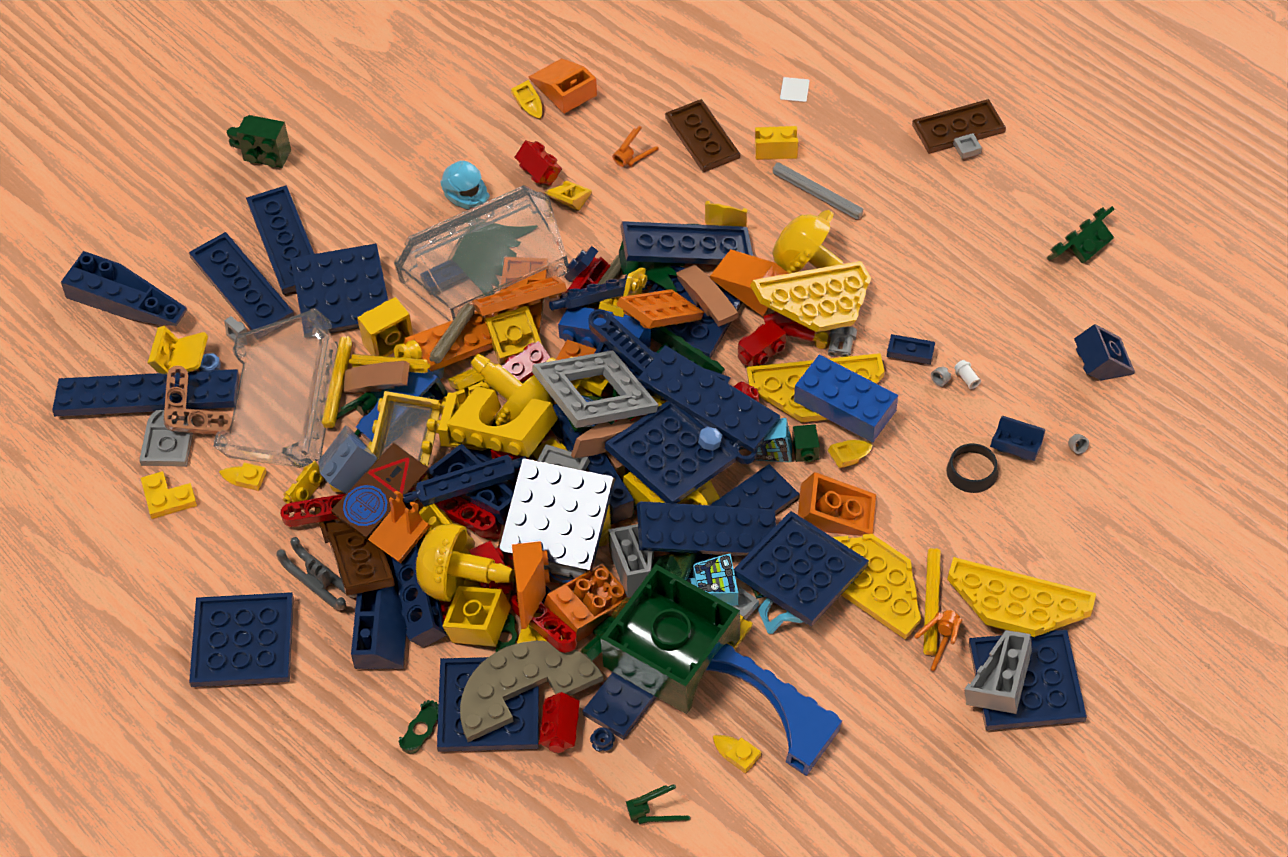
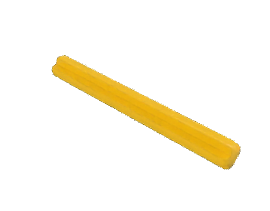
(415, 365)
(337, 382)
(932, 600)

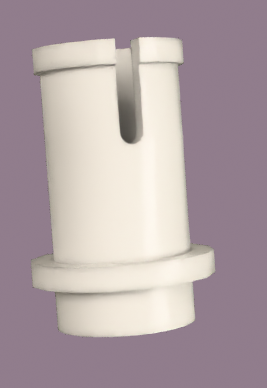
(964, 370)

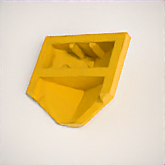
(570, 194)
(725, 215)

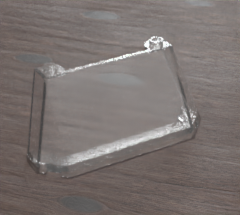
(483, 251)
(281, 392)

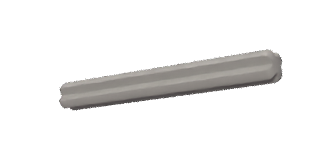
(818, 190)

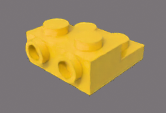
(511, 332)

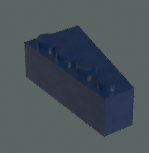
(493, 498)

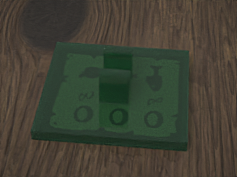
(676, 563)

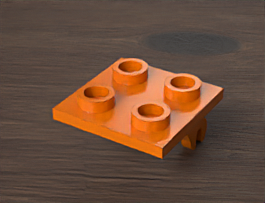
(399, 529)

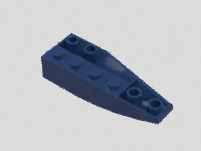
(119, 291)
(379, 628)

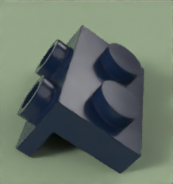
(1018, 438)

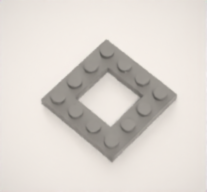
(556, 379)

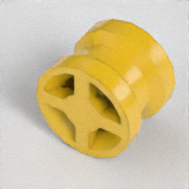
(410, 350)

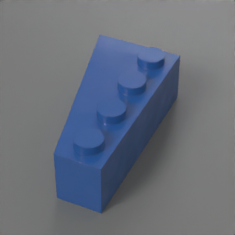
(575, 327)
(418, 384)

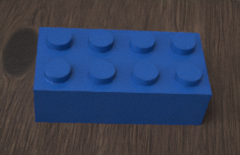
(846, 398)

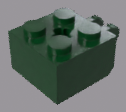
(261, 140)

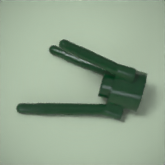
(363, 405)
(639, 807)

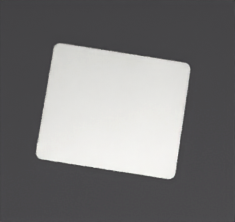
(794, 89)

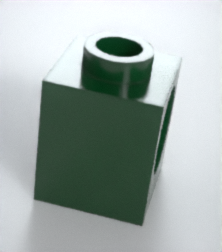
(805, 443)

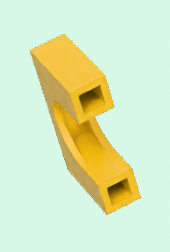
(516, 437)

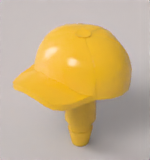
(802, 243)
(510, 388)
(446, 563)

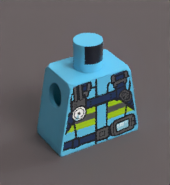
(777, 445)
(717, 578)

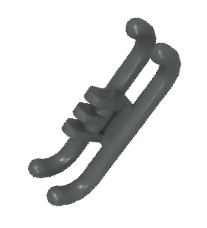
(317, 575)

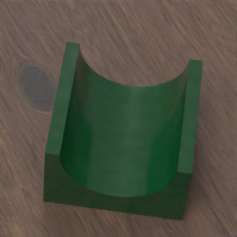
(668, 637)

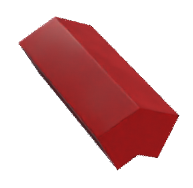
(591, 274)

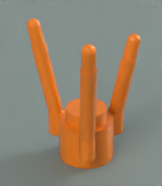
(625, 153)
(948, 624)

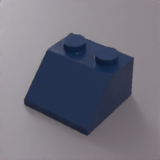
(1103, 354)

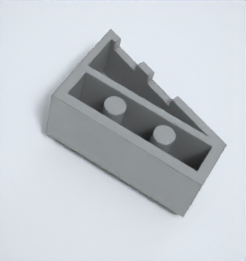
(629, 561)
(1002, 675)

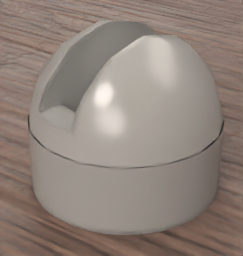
(936, 378)
(1081, 440)

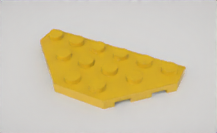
(817, 297)
(778, 381)
(885, 586)
(1018, 600)

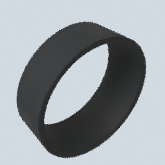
(968, 485)

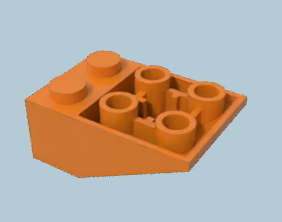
(566, 84)
(586, 600)

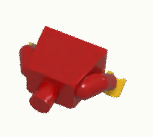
(798, 330)

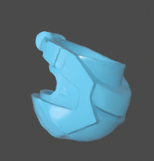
(463, 177)

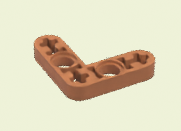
(180, 410)

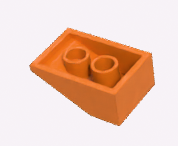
(737, 273)
(836, 506)
(529, 578)

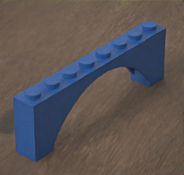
(806, 723)

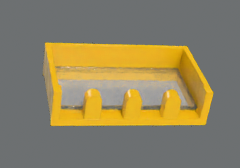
(408, 423)

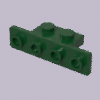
(1088, 240)
(679, 345)

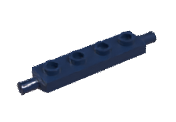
(592, 294)
(464, 480)

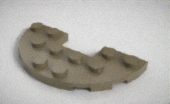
(517, 671)

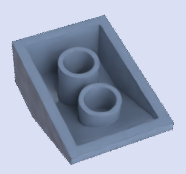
(346, 460)

